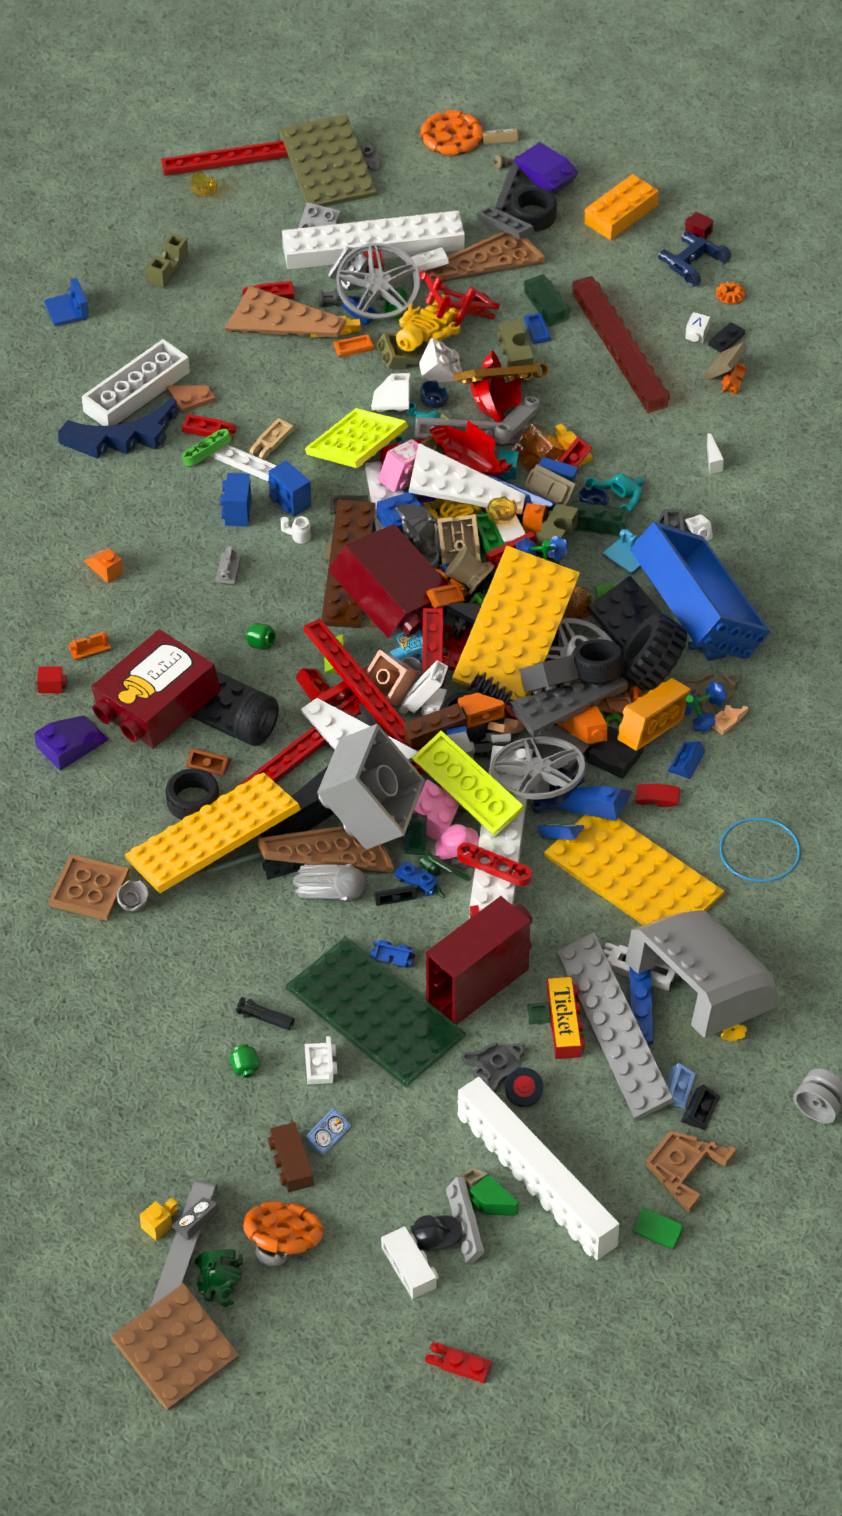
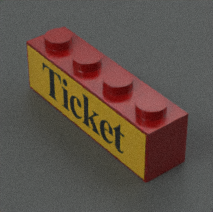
(564, 1018)

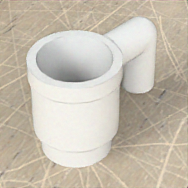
(300, 529)

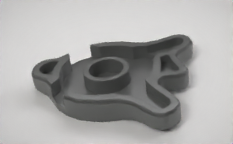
(494, 1062)

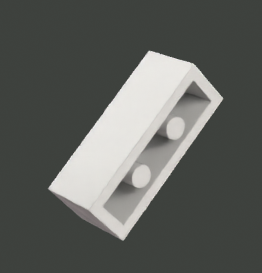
(409, 1262)

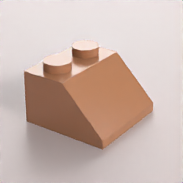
(391, 676)

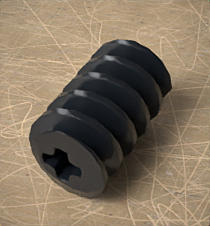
(487, 688)

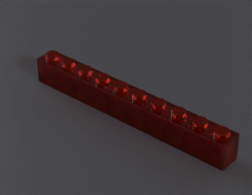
(620, 344)

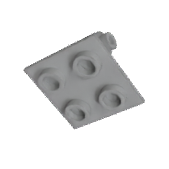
(317, 215)

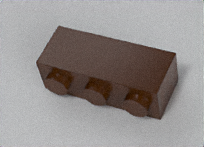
(423, 729)
(290, 1157)

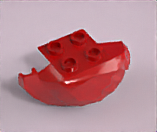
(501, 395)
(470, 448)

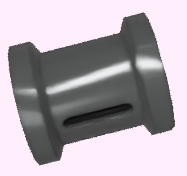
(328, 297)

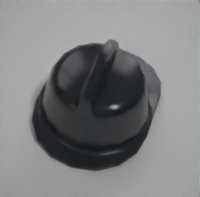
(436, 1232)

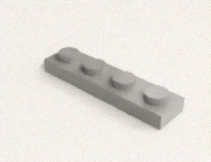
(462, 1210)

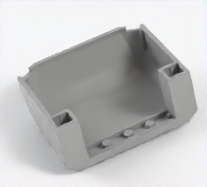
(713, 962)

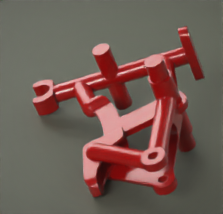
(468, 303)

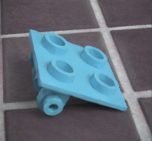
(621, 553)

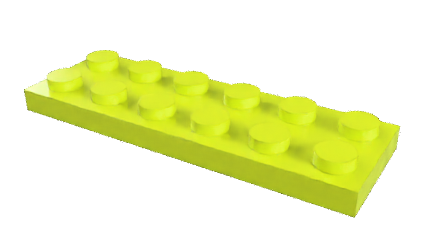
(468, 783)

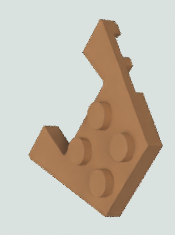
(678, 1158)

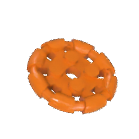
(457, 123)
(283, 1223)

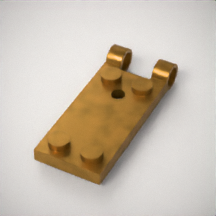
(524, 372)

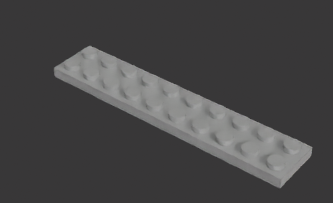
(616, 1027)

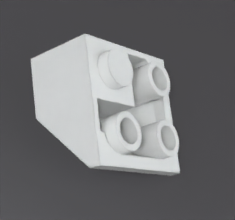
(439, 362)
(393, 393)

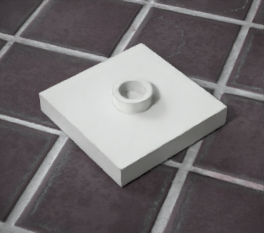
(430, 259)

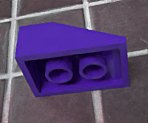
(547, 168)
(68, 740)

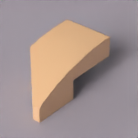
(728, 718)
(509, 726)

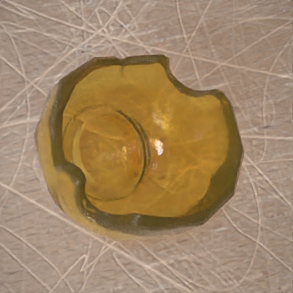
(202, 185)
(501, 510)

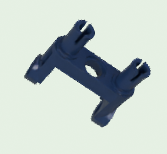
(698, 246)

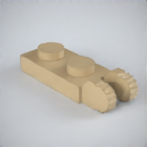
(272, 438)

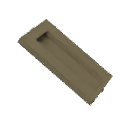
(550, 485)

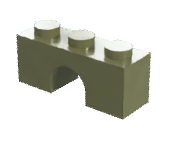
(162, 268)
(511, 335)
(560, 521)

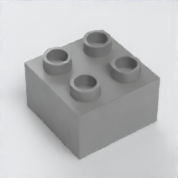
(371, 787)

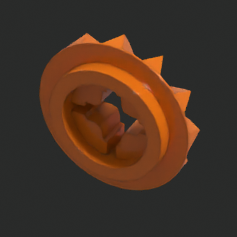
(730, 298)

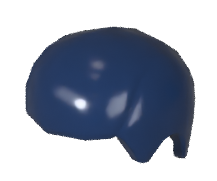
(431, 391)
(594, 496)

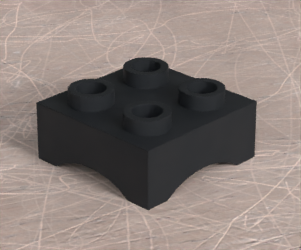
(614, 755)

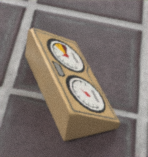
(500, 136)

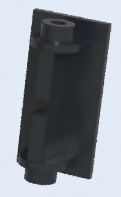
(279, 868)

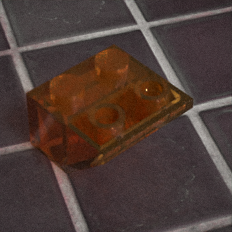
(535, 445)

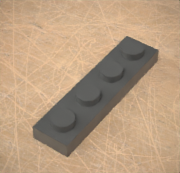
(507, 191)
(505, 222)

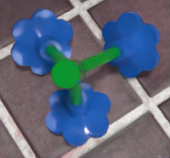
(555, 548)
(716, 695)

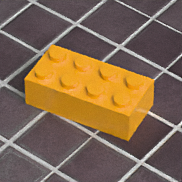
(621, 207)
(653, 714)

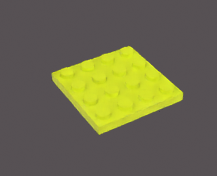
(356, 438)

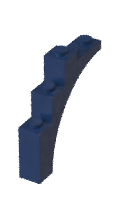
(121, 437)

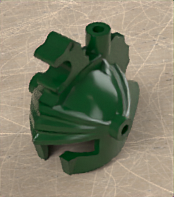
(218, 1274)

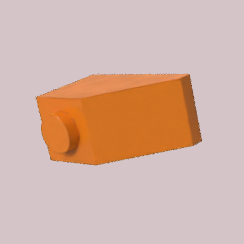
(533, 517)
(106, 564)
(481, 709)

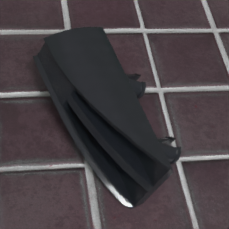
(464, 614)

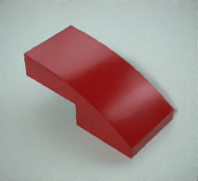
(661, 794)

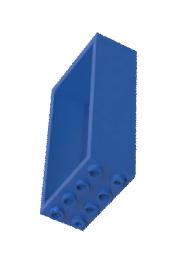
(700, 590)

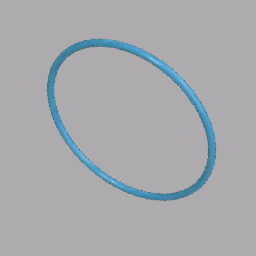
(759, 880)

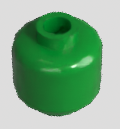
(260, 636)
(244, 1060)

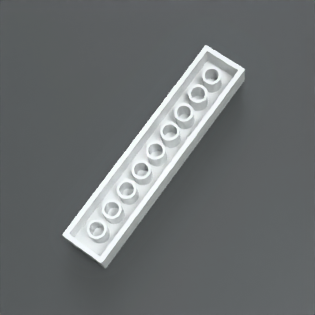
(411, 234)
(506, 843)
(538, 1169)

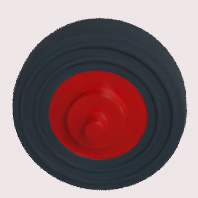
(523, 1087)

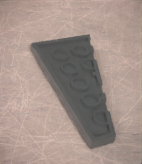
(562, 704)

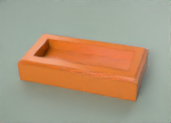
(353, 345)
(444, 595)

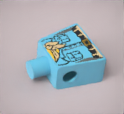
(409, 645)

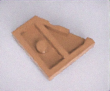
(191, 396)

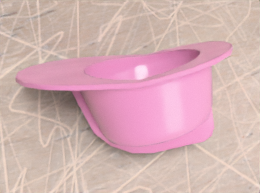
(452, 838)

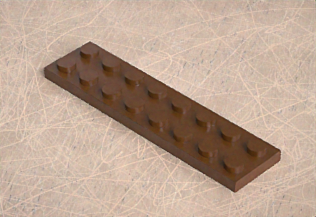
(351, 523)

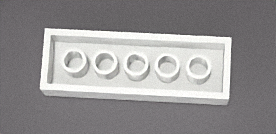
(135, 384)

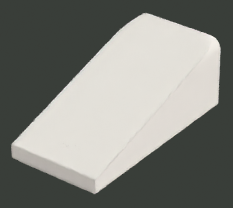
(715, 458)

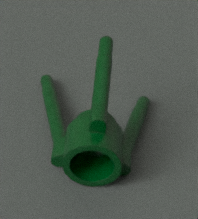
(431, 864)

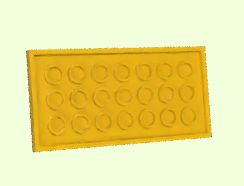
(516, 620)
(212, 832)
(632, 871)

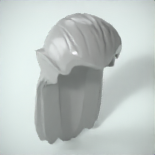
(329, 882)

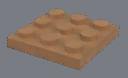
(88, 887)

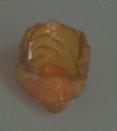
(578, 603)

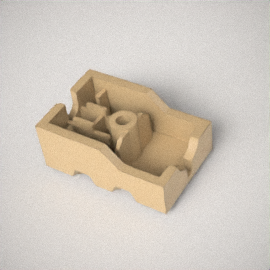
(456, 534)

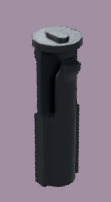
(268, 1015)

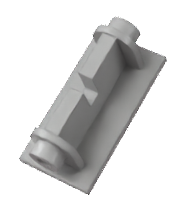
(228, 566)

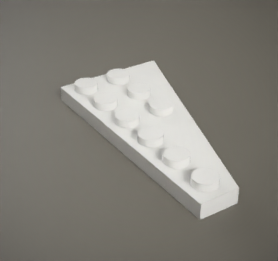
(450, 480)

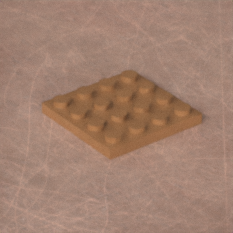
(174, 1346)

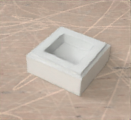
(497, 737)

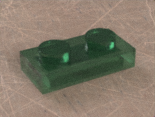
(416, 835)

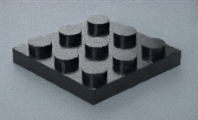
(622, 610)
(222, 708)

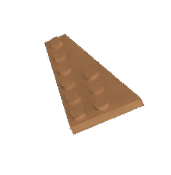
(489, 255)
(277, 315)
(325, 847)

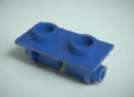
(414, 876)
(385, 950)

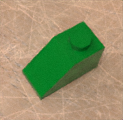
(492, 1198)

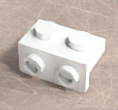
(319, 1062)

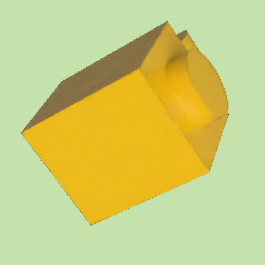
(157, 1219)

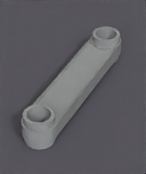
(516, 420)

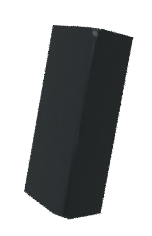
(395, 895)
(701, 1107)

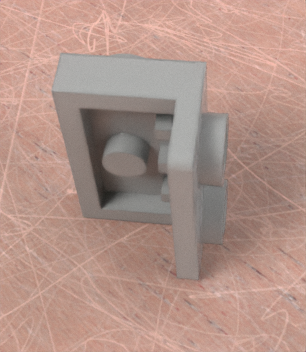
(357, 264)

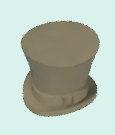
(468, 569)

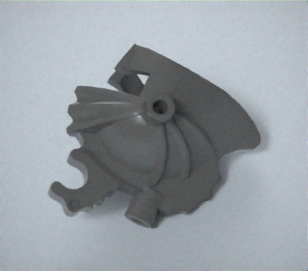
(418, 526)

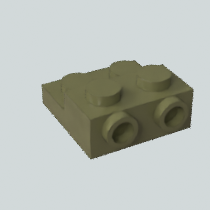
(395, 356)

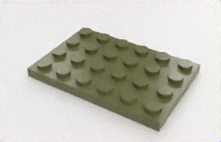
(327, 161)

